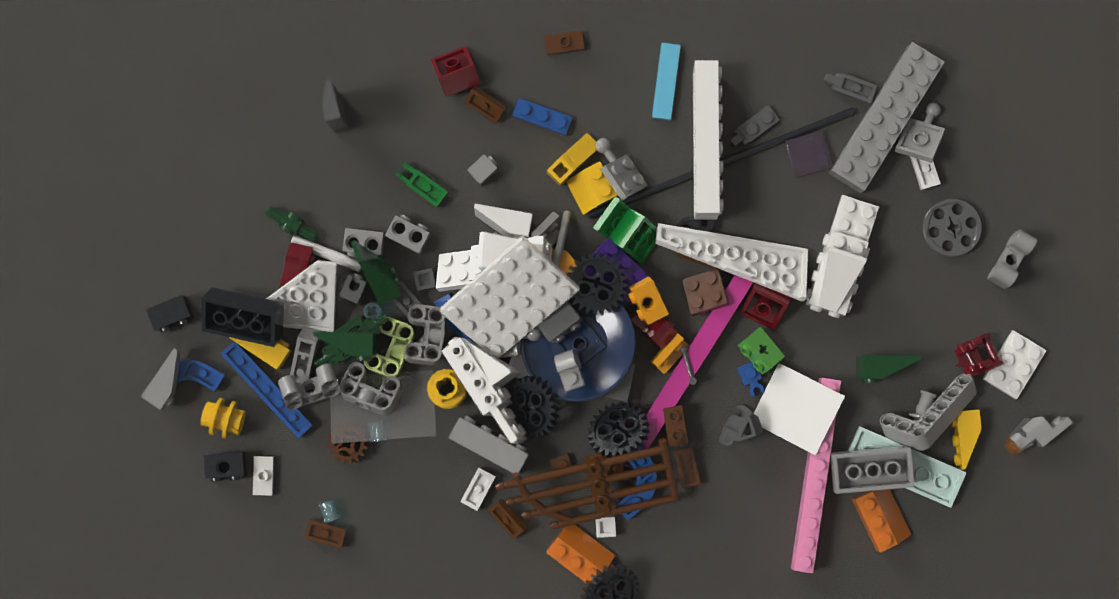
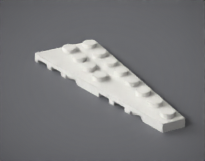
(762, 262)

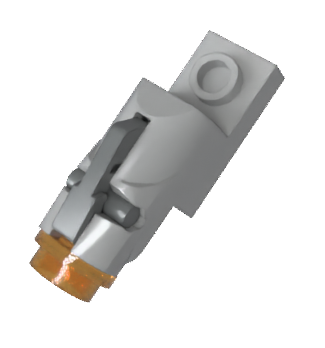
(1036, 431)

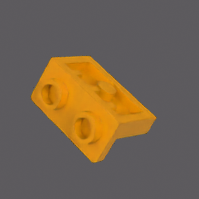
(669, 354)

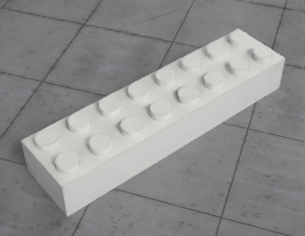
(706, 137)

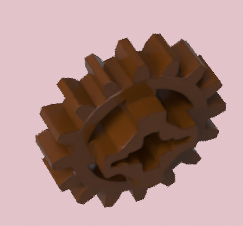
(352, 451)

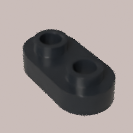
(696, 224)

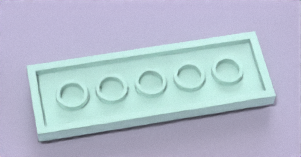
(931, 477)

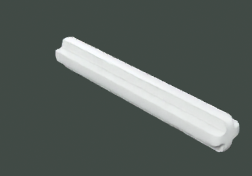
(329, 254)

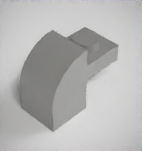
(569, 368)

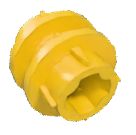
(441, 378)
(223, 418)

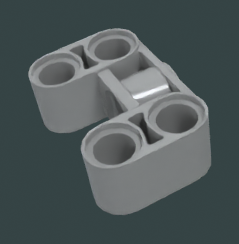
(1017, 247)
(433, 335)
(296, 394)
(367, 396)

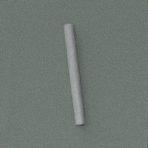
(561, 238)

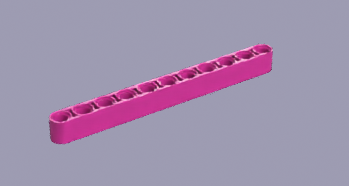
(696, 355)

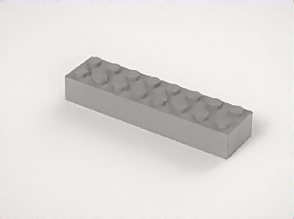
(886, 117)

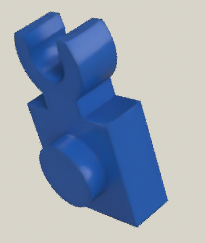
(750, 375)

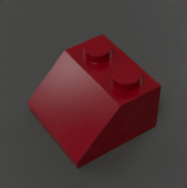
(455, 71)
(764, 305)

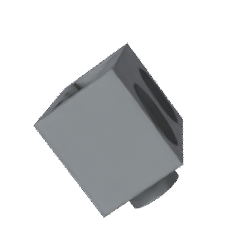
(364, 238)
(405, 238)

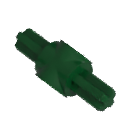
(291, 223)

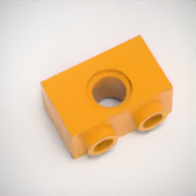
(656, 307)

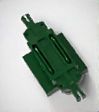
(334, 355)

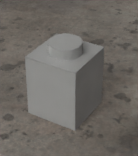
(483, 169)

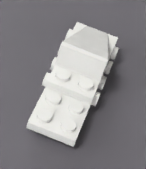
(842, 258)
(461, 267)
(483, 378)

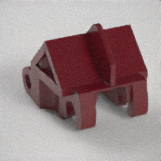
(971, 360)

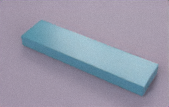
(666, 81)

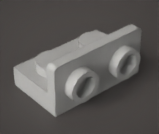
(548, 229)

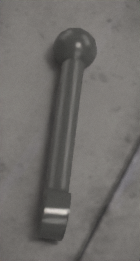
(692, 380)

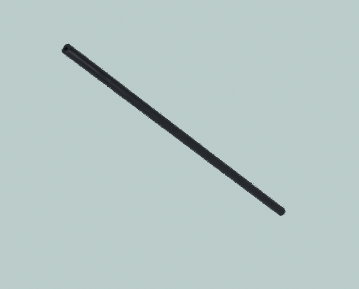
(732, 158)

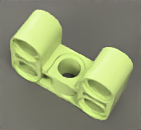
(396, 349)

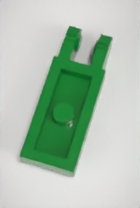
(423, 186)

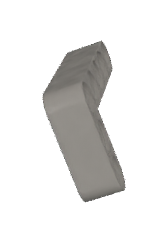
(935, 420)

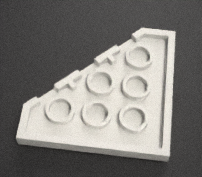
(310, 298)

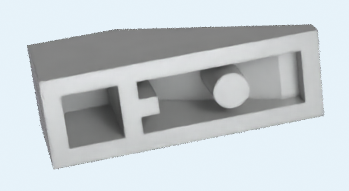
(305, 354)
(163, 386)

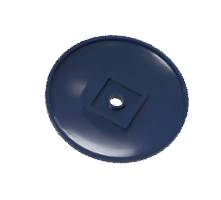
(604, 358)

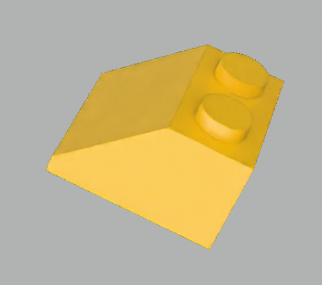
(591, 188)

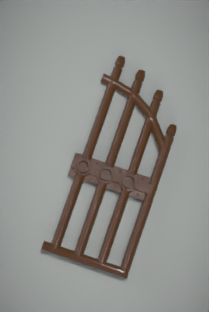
(599, 485)

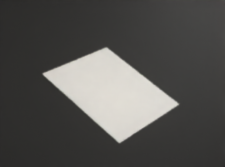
(798, 408)

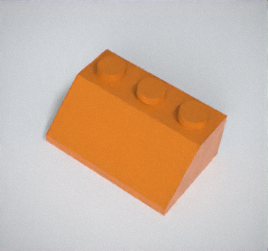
(881, 518)
(579, 552)

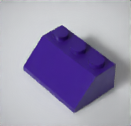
(632, 270)

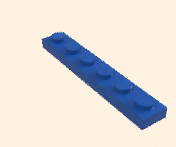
(265, 388)

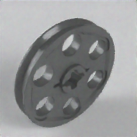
(947, 235)

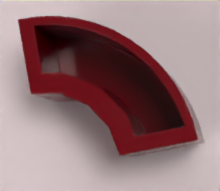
(297, 260)
(659, 331)

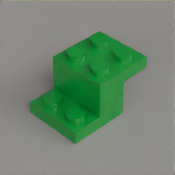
(628, 230)

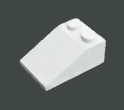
(505, 221)

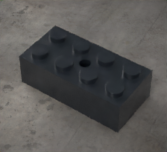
(242, 317)

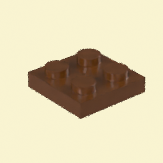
(705, 292)

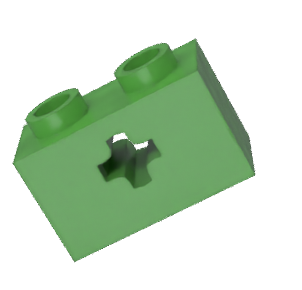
(769, 355)

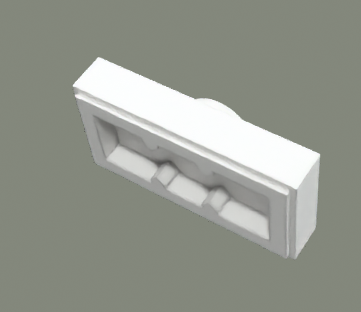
(263, 475)

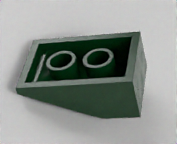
(379, 275)
(353, 343)
(875, 367)

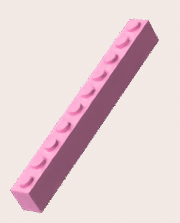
(813, 497)

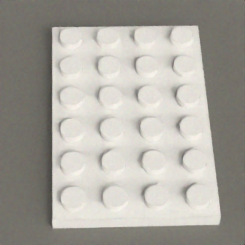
(509, 298)

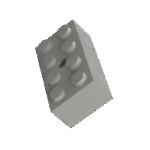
(489, 445)
(891, 469)

